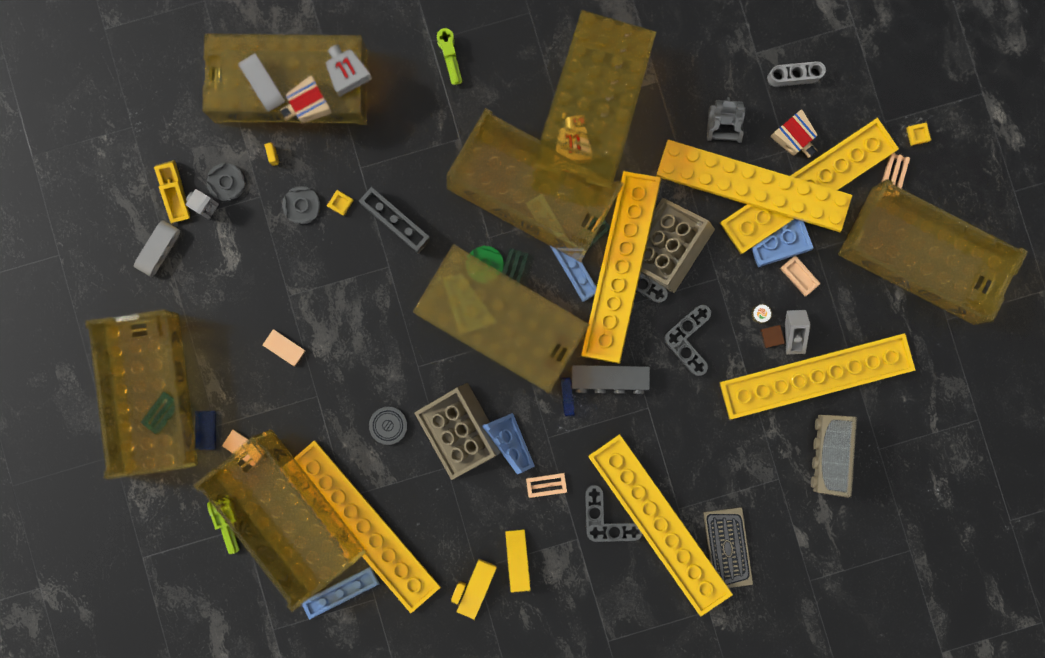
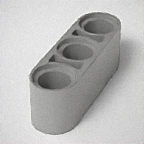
(803, 68)
(261, 82)
(157, 248)

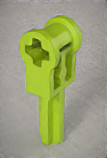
(449, 55)
(228, 534)

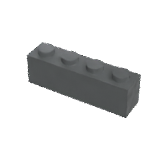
(394, 220)
(610, 378)

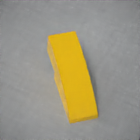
(172, 191)
(517, 561)
(476, 588)

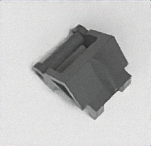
(726, 113)

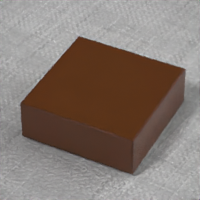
(772, 336)

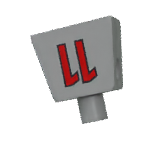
(346, 70)

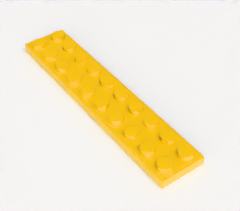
(829, 170)
(754, 186)
(621, 267)
(817, 376)
(660, 525)
(384, 549)

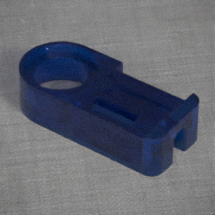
(567, 397)

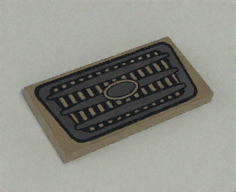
(728, 546)

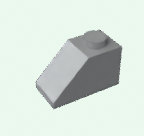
(201, 203)
(796, 331)

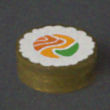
(761, 313)

